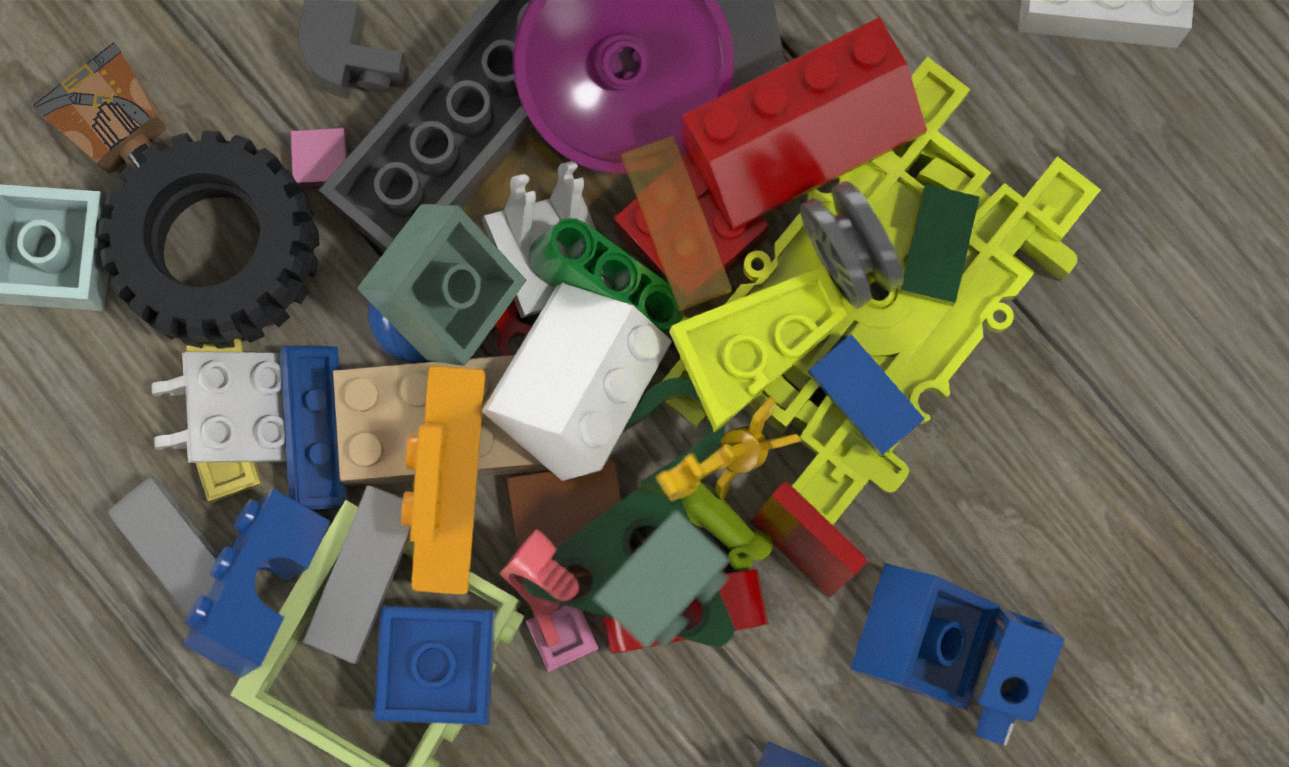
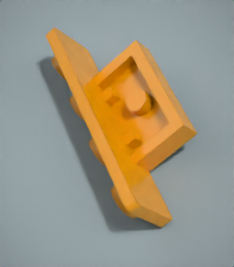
(445, 479)

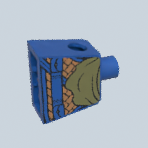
(1021, 650)

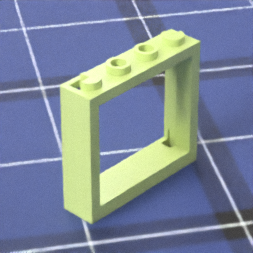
(297, 613)

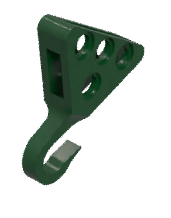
(605, 542)

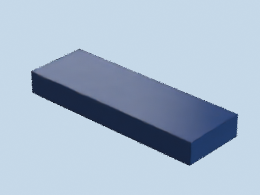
(311, 426)

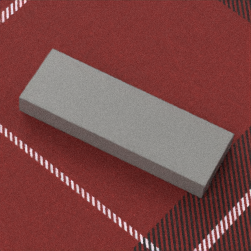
(360, 577)

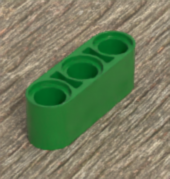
(595, 255)

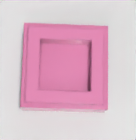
(317, 154)
(574, 637)

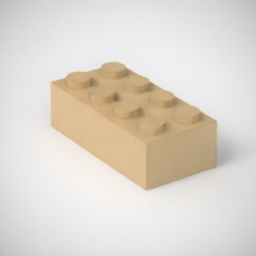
(388, 403)

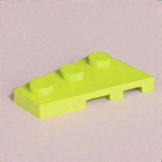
(755, 340)

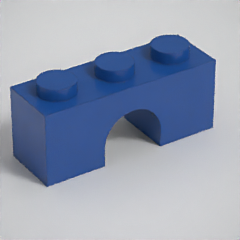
(232, 621)

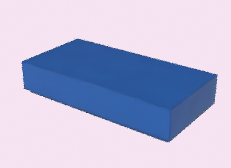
(865, 395)

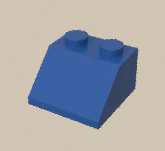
(925, 635)

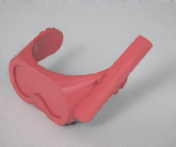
(535, 563)

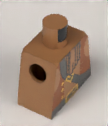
(105, 111)

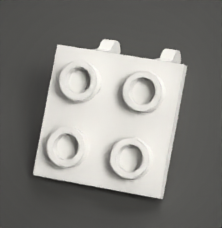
(524, 221)
(230, 407)

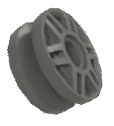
(852, 244)

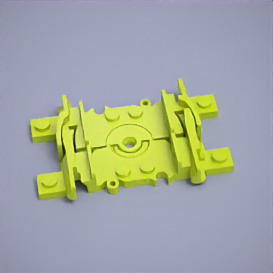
(908, 336)

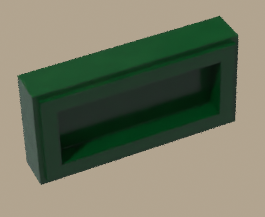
(939, 245)

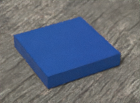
(435, 665)

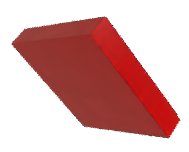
(809, 539)

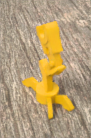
(739, 452)

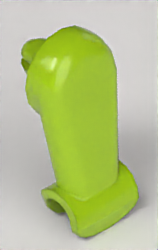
(719, 518)

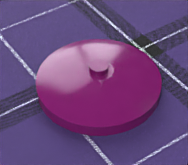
(618, 72)

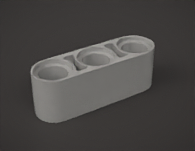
(166, 541)

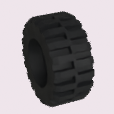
(167, 187)

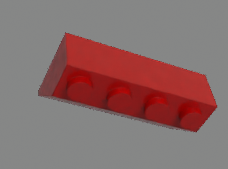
(804, 123)

